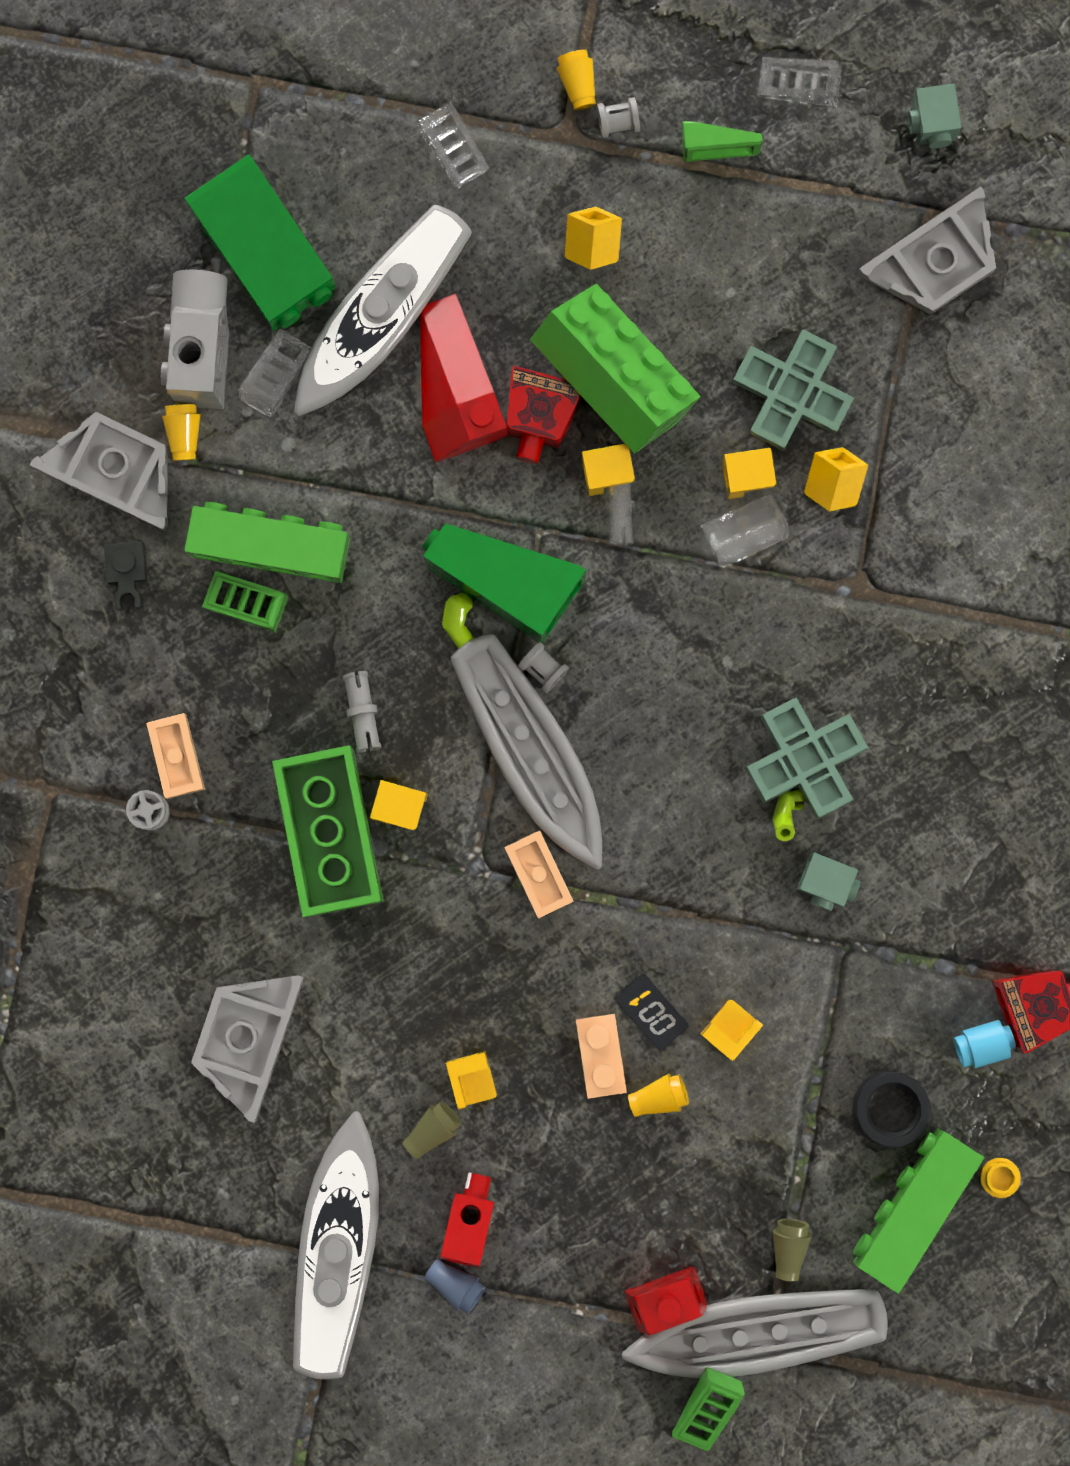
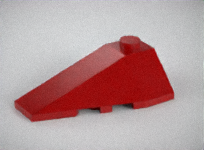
(456, 391)

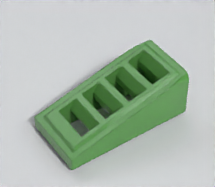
(716, 142)
(274, 611)
(709, 1382)

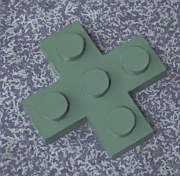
(793, 390)
(806, 758)

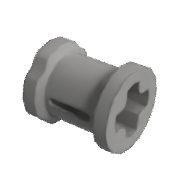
(618, 117)
(543, 667)

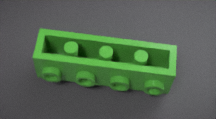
(267, 543)
(917, 1210)

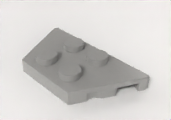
(938, 258)
(113, 467)
(245, 1039)

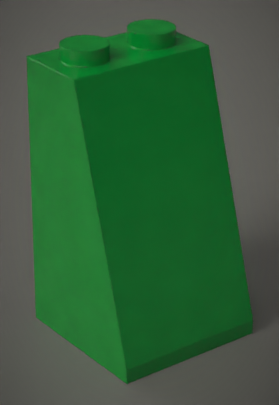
(261, 243)
(507, 579)

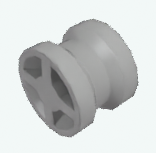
(140, 811)

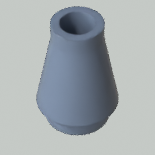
(456, 1286)

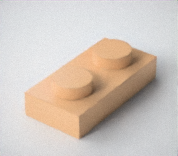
(175, 756)
(538, 874)
(601, 1056)

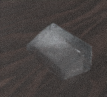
(746, 530)

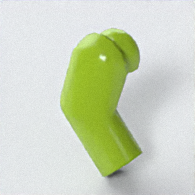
(454, 618)
(782, 815)

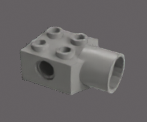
(197, 331)

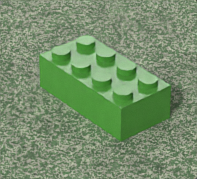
(614, 367)
(327, 831)

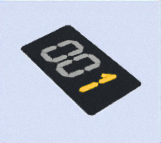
(651, 1012)

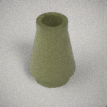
(433, 1129)
(790, 1247)

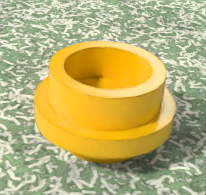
(1000, 1177)

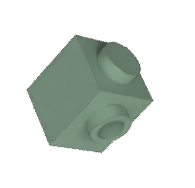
(935, 116)
(828, 882)

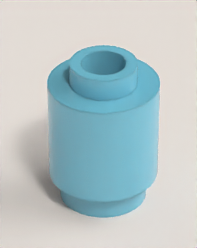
(984, 1044)

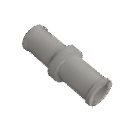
(362, 711)

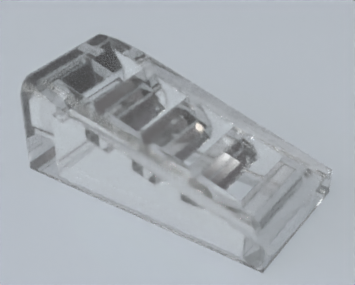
(802, 67)
(433, 140)
(260, 392)

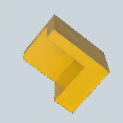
(593, 237)
(607, 468)
(748, 471)
(836, 479)
(398, 805)
(731, 1029)
(471, 1079)

